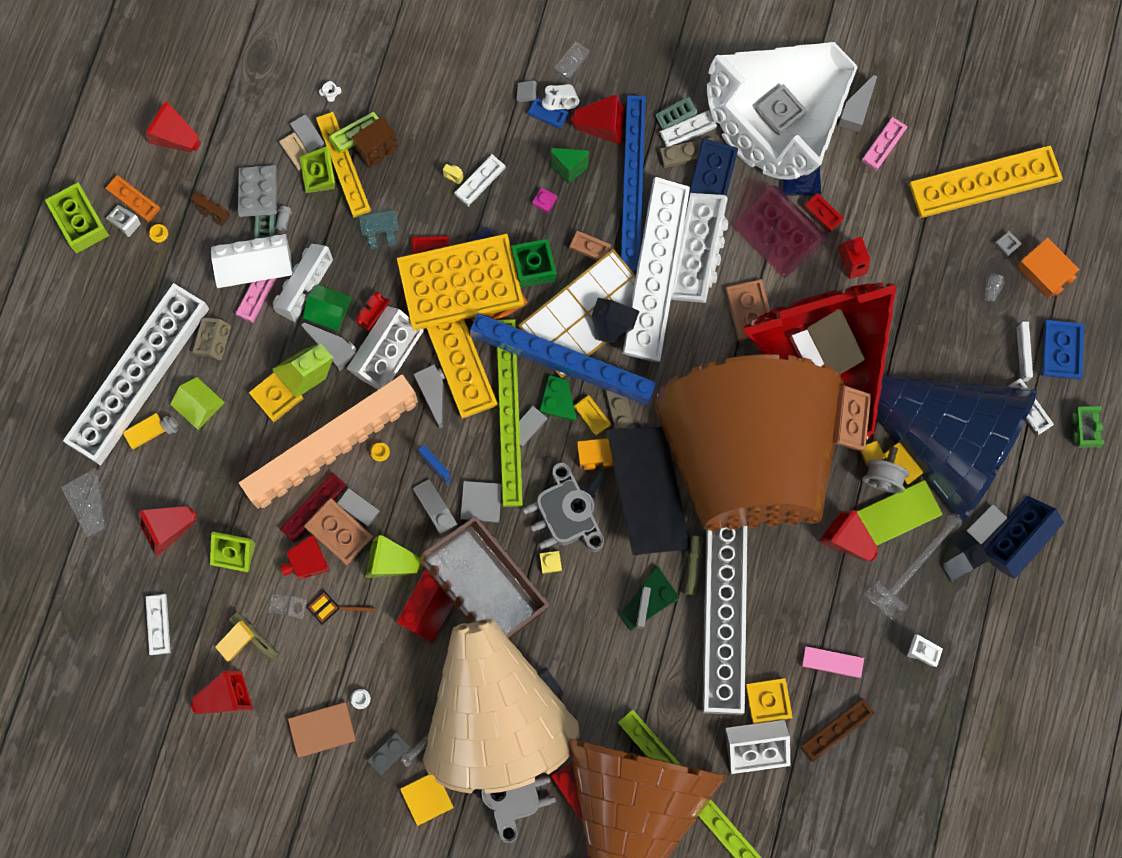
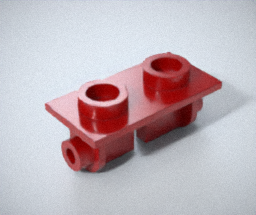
(367, 318)

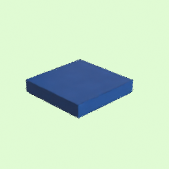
(435, 464)

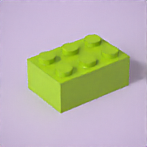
(77, 217)

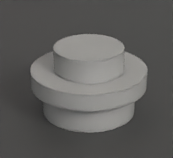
(169, 425)

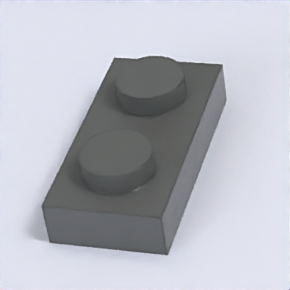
(388, 754)

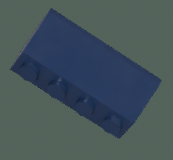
(1022, 536)

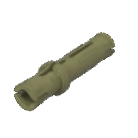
(693, 565)
(270, 653)

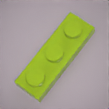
(343, 138)

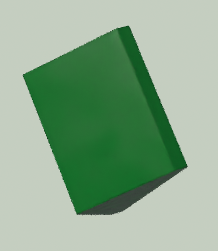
(569, 162)
(326, 307)

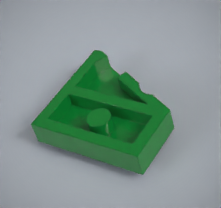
(558, 399)

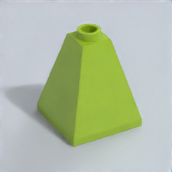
(391, 559)

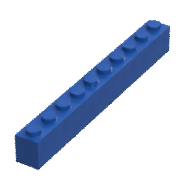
(562, 359)

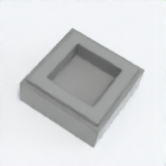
(526, 91)
(1007, 243)

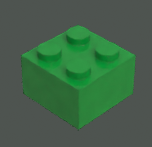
(534, 263)

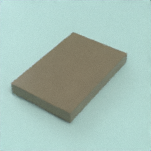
(836, 342)

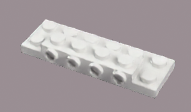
(700, 247)

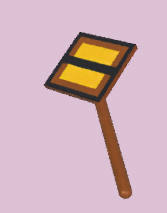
(324, 607)

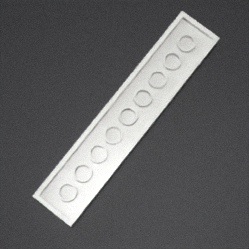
(657, 269)

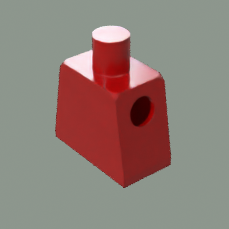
(853, 255)
(305, 560)

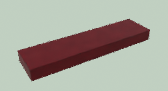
(330, 488)

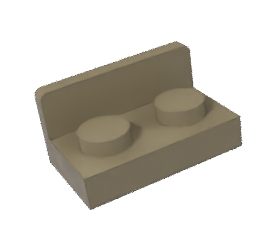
(212, 338)

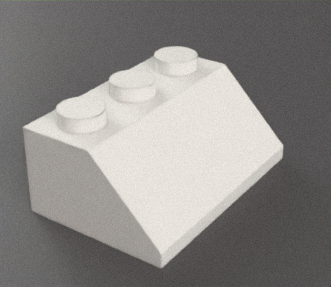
(758, 746)

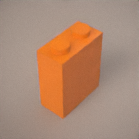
(1048, 268)

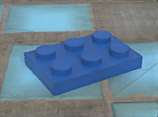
(1063, 349)

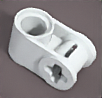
(561, 96)

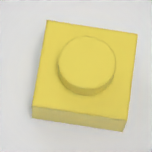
(453, 173)
(550, 562)

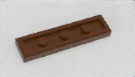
(837, 729)

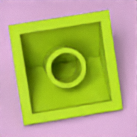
(317, 171)
(196, 402)
(231, 551)

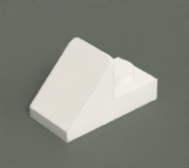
(124, 220)
(924, 651)

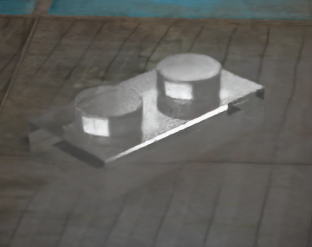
(572, 60)

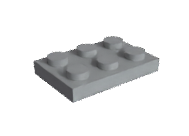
(257, 191)

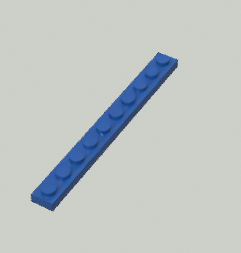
(633, 181)

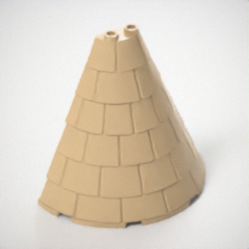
(494, 716)

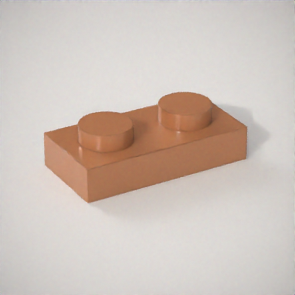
(589, 246)

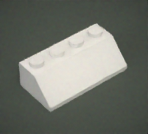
(251, 260)
(303, 280)
(385, 348)

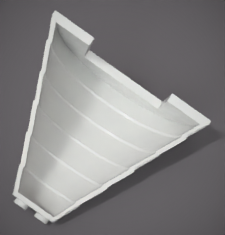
(813, 73)

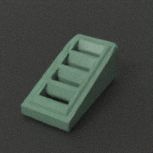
(673, 109)
(258, 222)

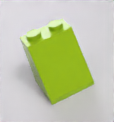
(305, 369)

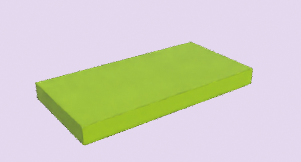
(900, 513)

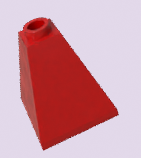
(601, 119)
(172, 131)
(165, 526)
(850, 536)
(223, 694)

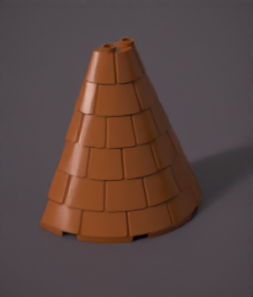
(637, 802)

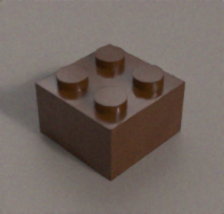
(375, 142)

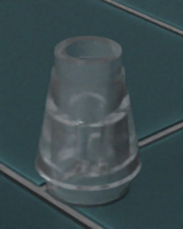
(993, 286)

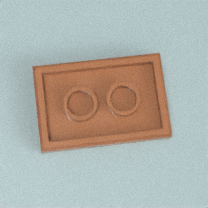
(746, 303)
(852, 418)
(338, 531)
(322, 730)

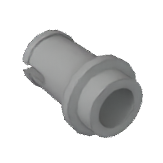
(283, 218)

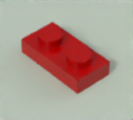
(823, 212)

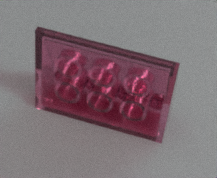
(780, 231)

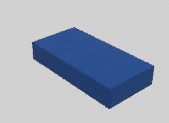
(552, 117)

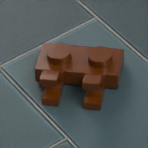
(206, 207)

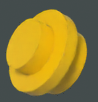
(158, 233)
(380, 452)

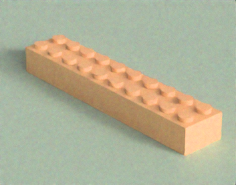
(329, 442)

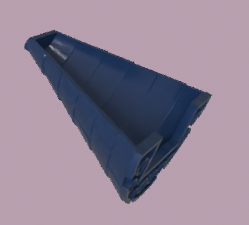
(954, 432)

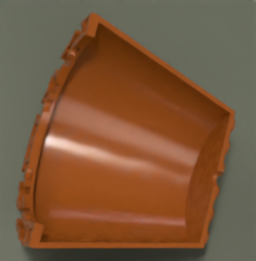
(753, 438)

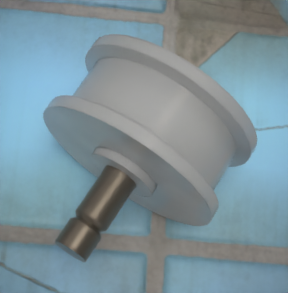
(886, 474)

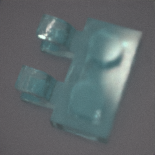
(379, 223)

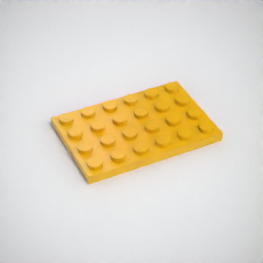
(460, 282)

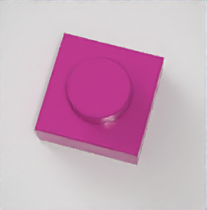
(544, 200)

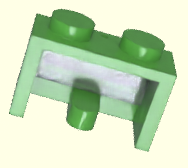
(1087, 427)

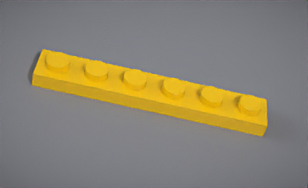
(344, 168)

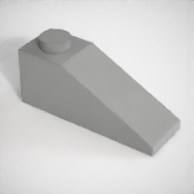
(856, 107)
(335, 345)
(432, 388)
(435, 508)

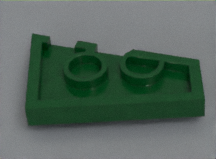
(661, 596)

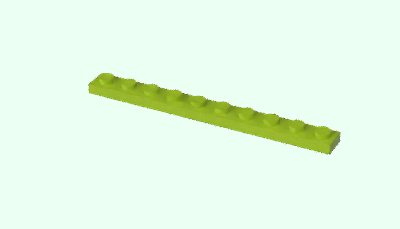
(509, 426)
(711, 814)

